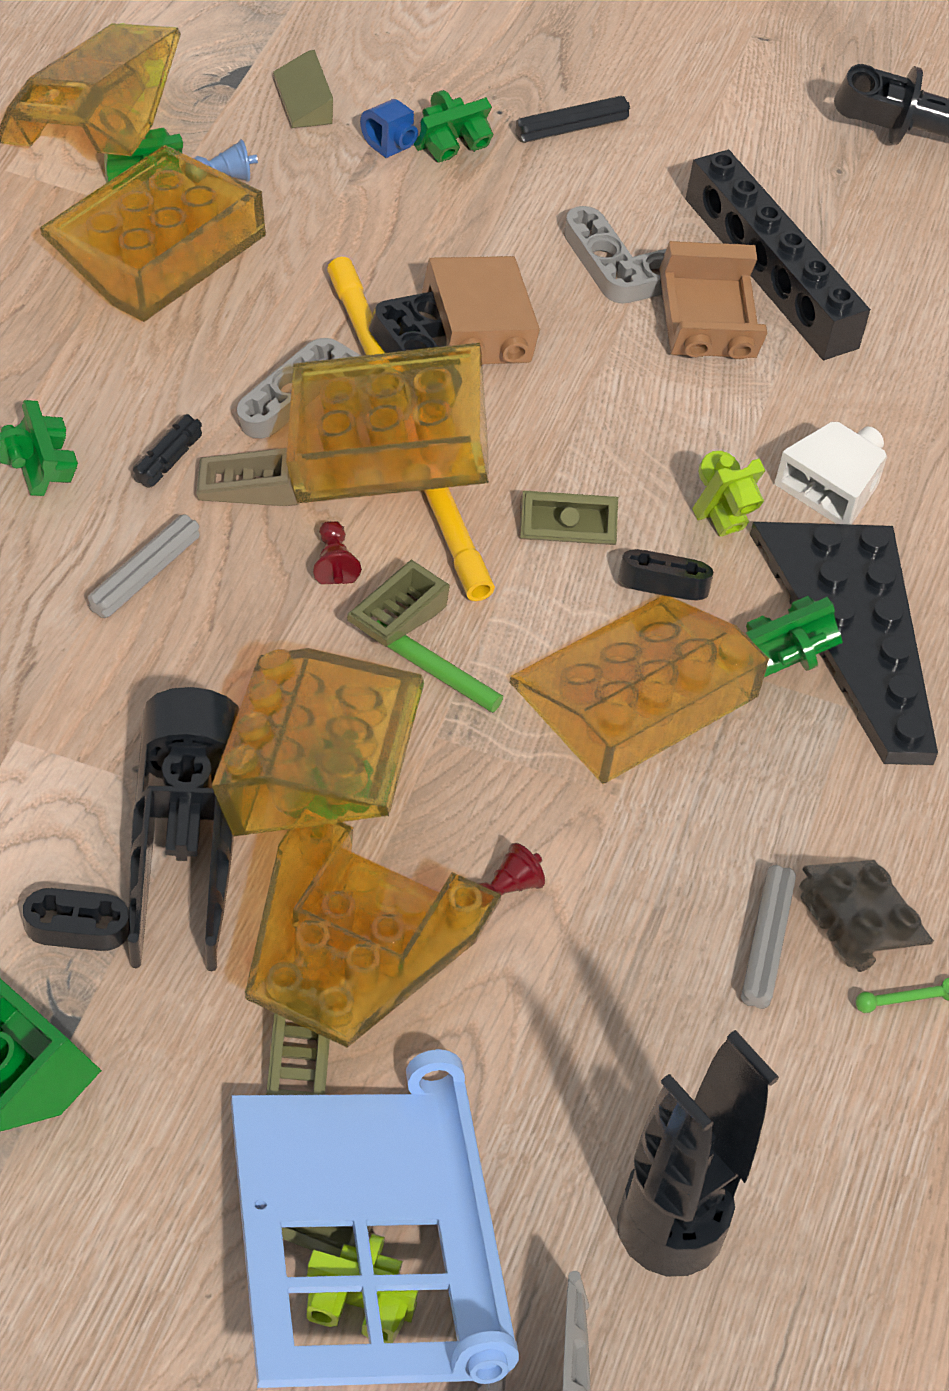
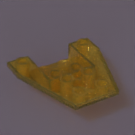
(102, 84)
(352, 937)

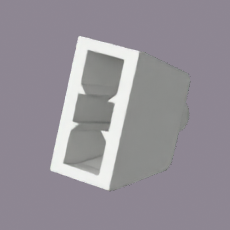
(834, 470)

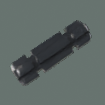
(167, 451)

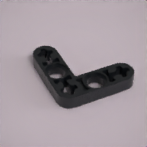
(401, 327)

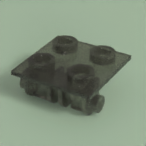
(861, 910)

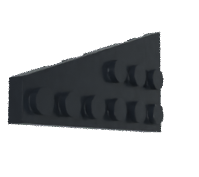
(879, 650)

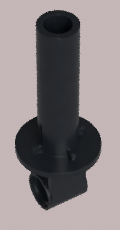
(892, 102)

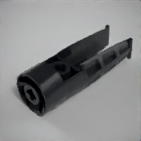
(182, 746)
(693, 1161)

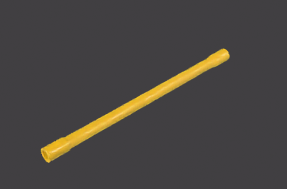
(466, 558)

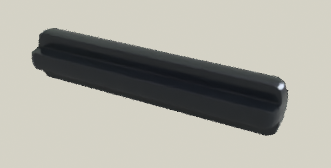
(572, 119)

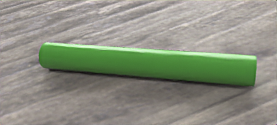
(446, 672)

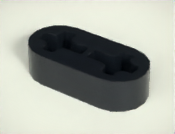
(665, 574)
(76, 919)

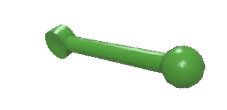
(867, 1002)

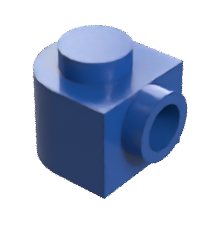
(389, 127)

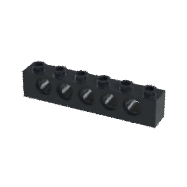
(787, 262)

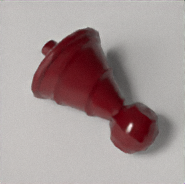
(335, 561)
(518, 871)

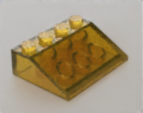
(157, 230)
(388, 423)
(643, 684)
(316, 742)

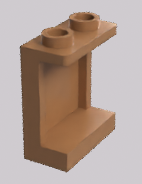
(711, 300)
(484, 304)

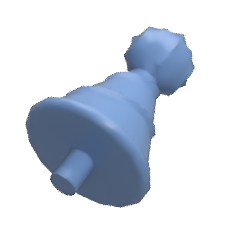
(232, 161)

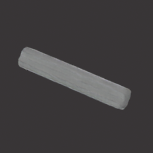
(143, 566)
(768, 937)

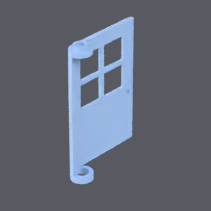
(360, 1167)

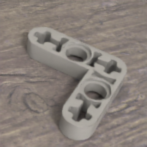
(634, 274)
(256, 404)

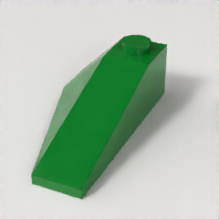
(37, 1065)

